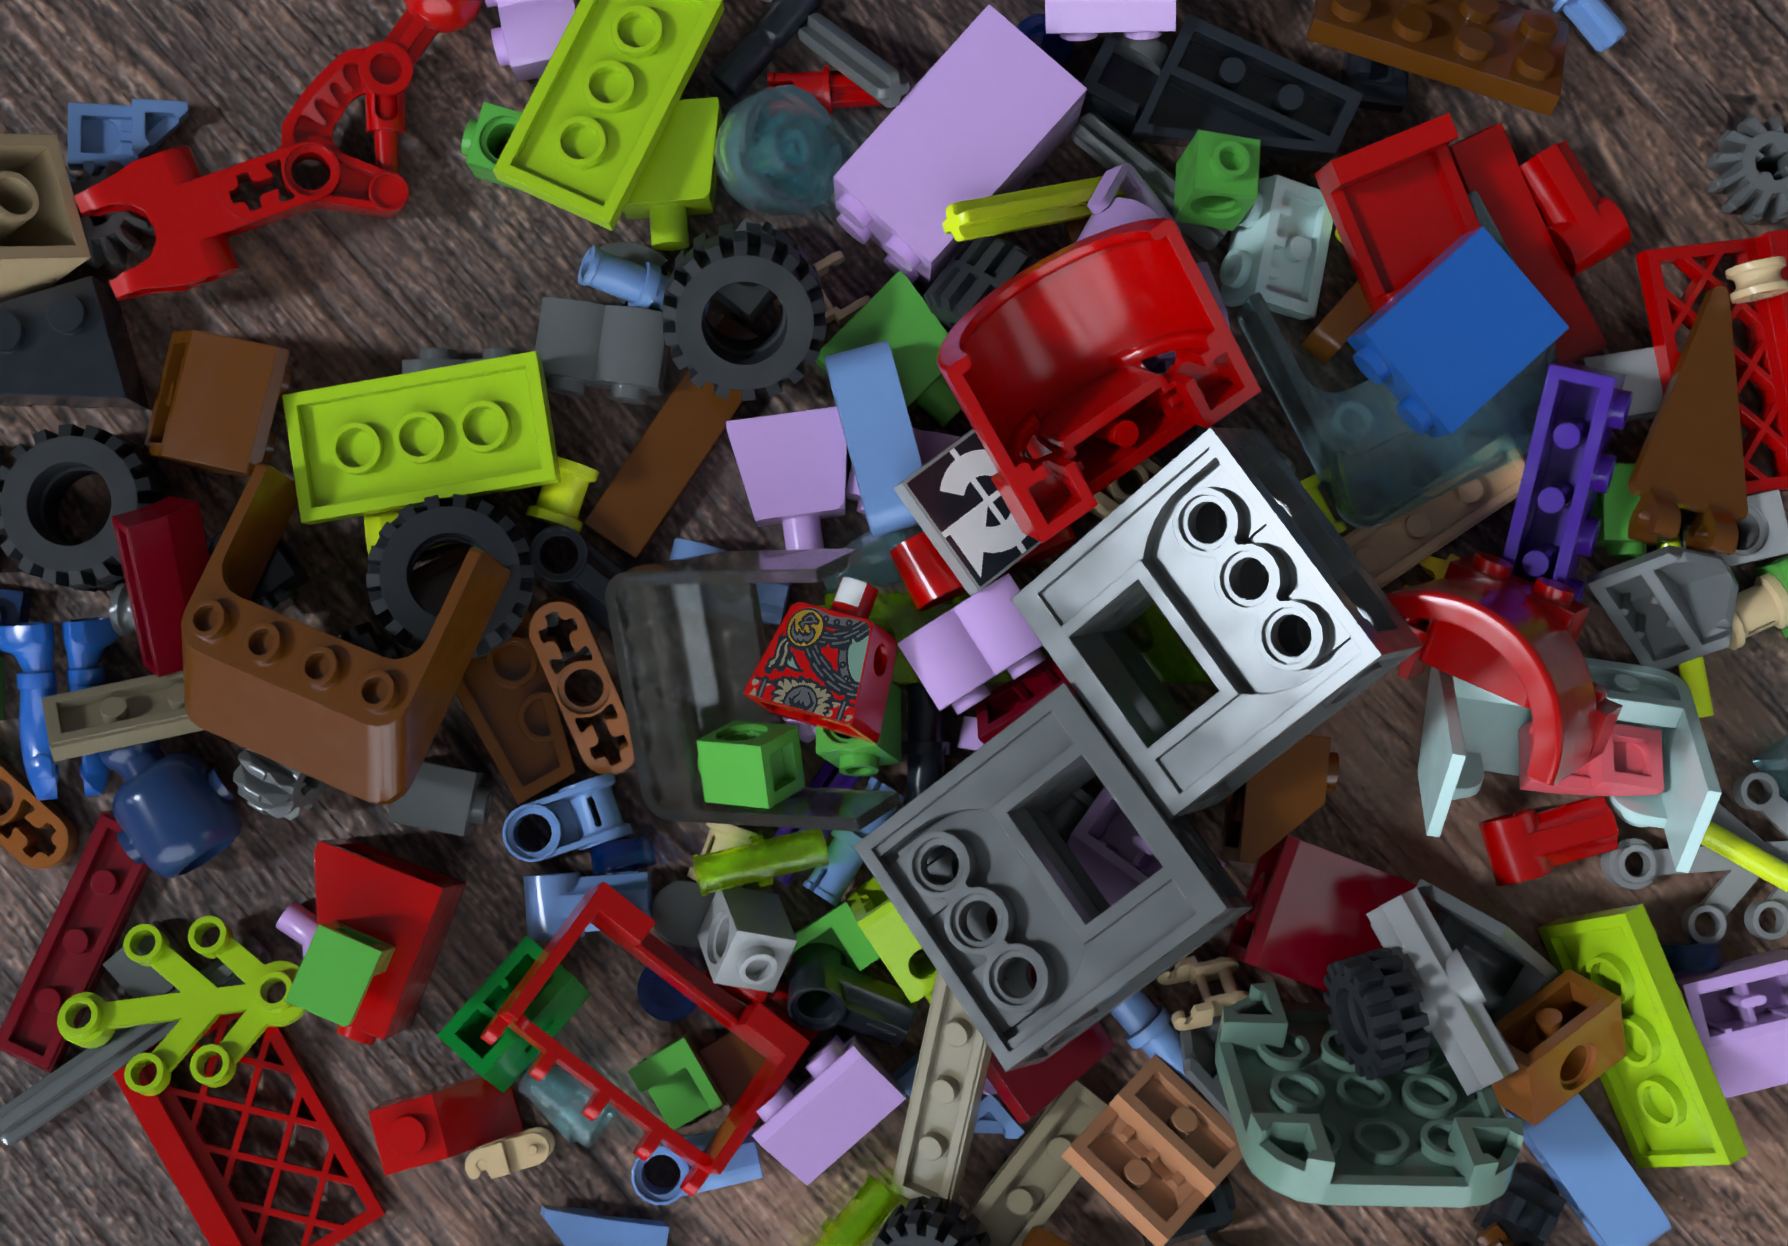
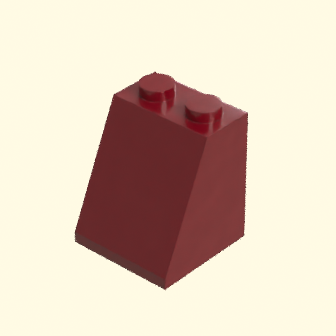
(1309, 911)

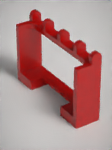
(751, 1023)

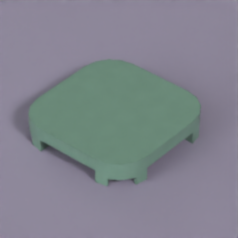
(1348, 1140)

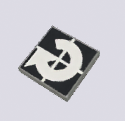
(965, 513)

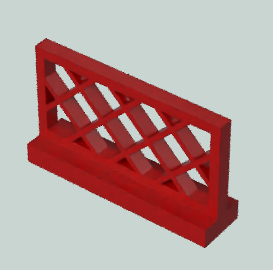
(1766, 333)
(201, 1178)

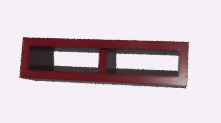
(162, 563)

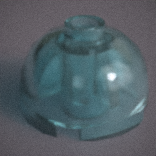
(777, 152)

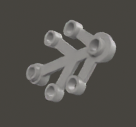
(1733, 883)

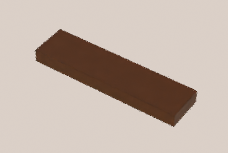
(666, 459)

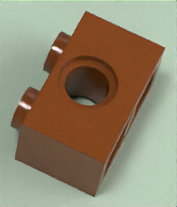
(1560, 1044)

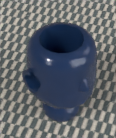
(171, 808)

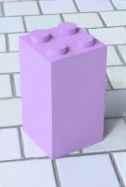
(959, 135)

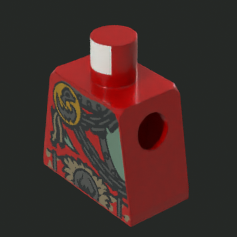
(829, 665)

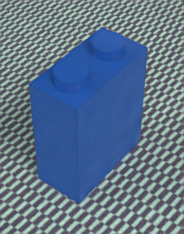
(1456, 334)

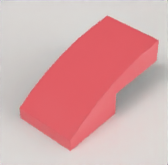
(1626, 767)

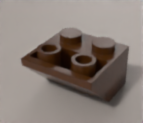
(217, 403)

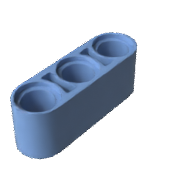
(875, 431)
(1594, 1176)

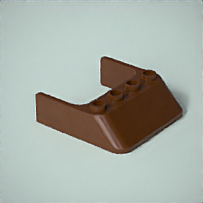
(306, 693)

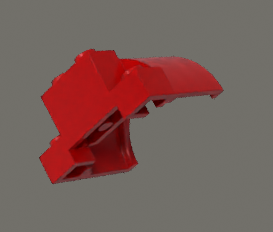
(1062, 372)
(1517, 645)

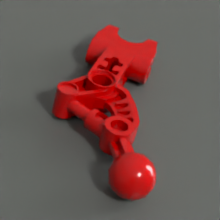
(197, 213)

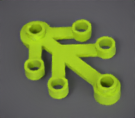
(194, 1007)

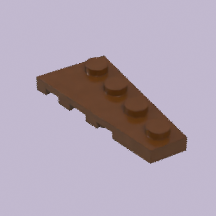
(505, 695)

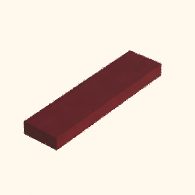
(74, 946)

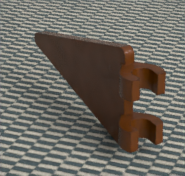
(1695, 443)

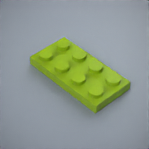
(606, 102)
(421, 436)
(1665, 1082)

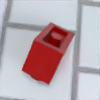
(443, 1122)

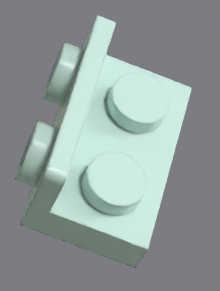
(1279, 249)

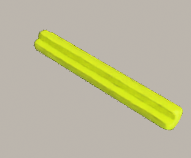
(1020, 209)

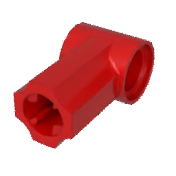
(1578, 220)
(1532, 842)

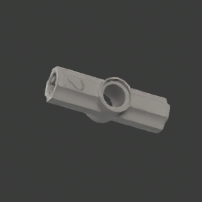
(1448, 991)

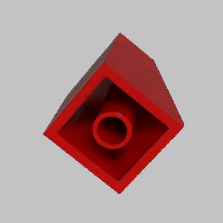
(394, 904)

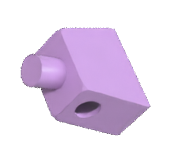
(793, 471)

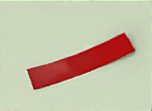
(1493, 172)

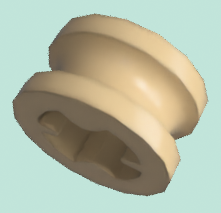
(1757, 279)

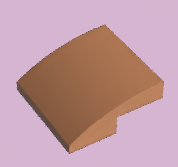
(1156, 1151)

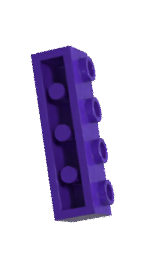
(1565, 472)

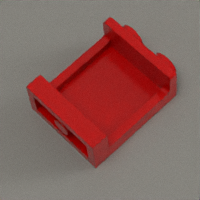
(1397, 206)

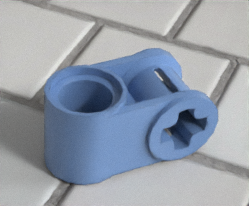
(570, 819)

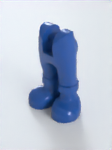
(33, 648)

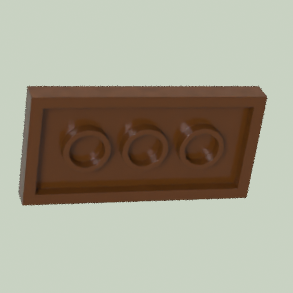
(1463, 43)

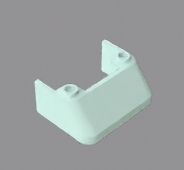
(1478, 732)

